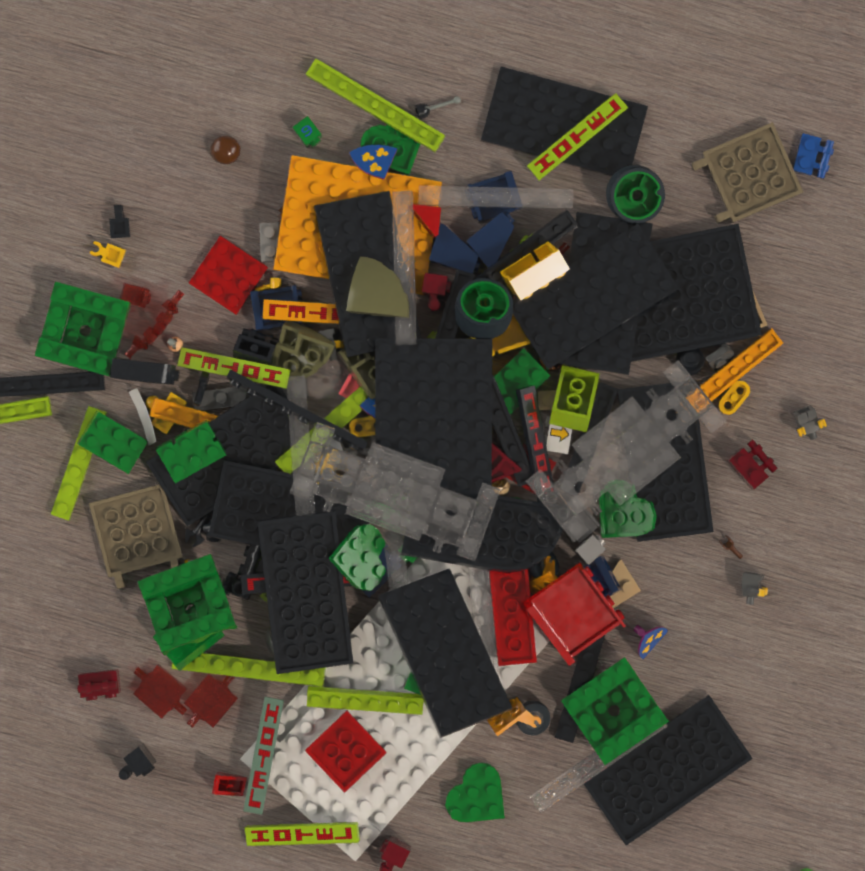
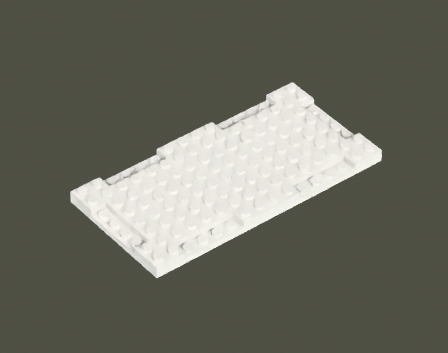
(409, 739)

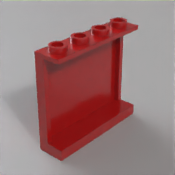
(574, 611)

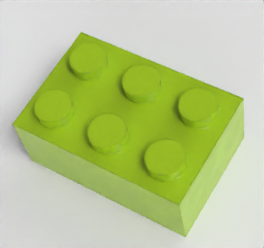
(574, 398)

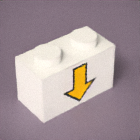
(557, 438)

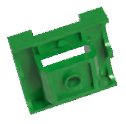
(100, 312)
(187, 585)
(614, 734)

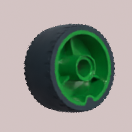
(620, 192)
(483, 308)

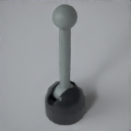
(423, 109)

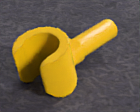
(274, 284)

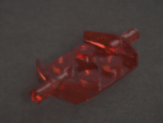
(152, 333)

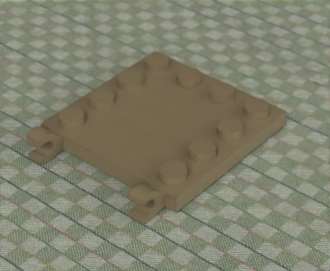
(751, 173)
(136, 531)

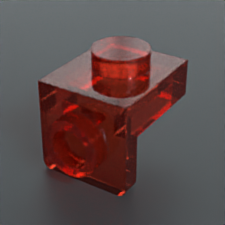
(135, 295)

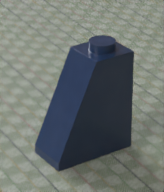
(492, 238)
(453, 252)

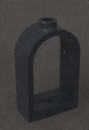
(144, 371)

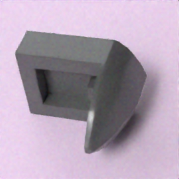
(720, 357)

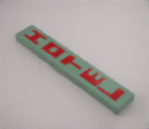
(263, 755)

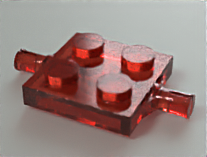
(160, 691)
(210, 700)

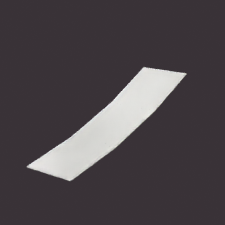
(144, 416)

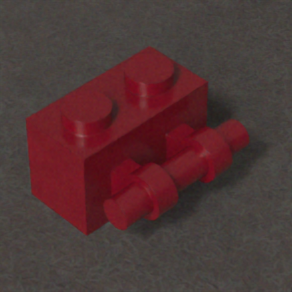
(435, 287)
(748, 468)
(99, 684)
(394, 853)

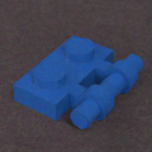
(807, 154)

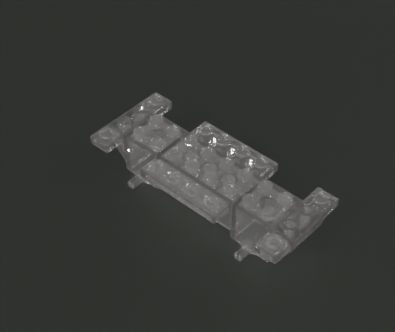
(626, 451)
(394, 493)

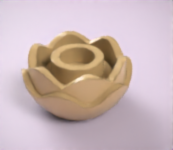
(503, 485)

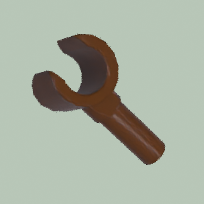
(729, 545)

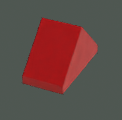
(429, 217)
(228, 784)

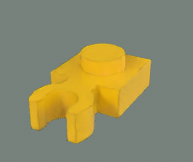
(111, 254)

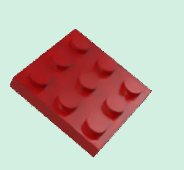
(228, 275)
(345, 751)

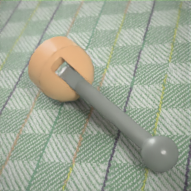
(178, 343)

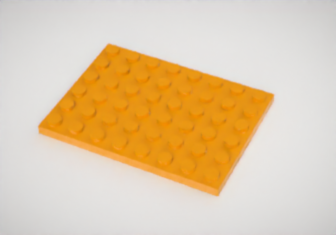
(321, 182)

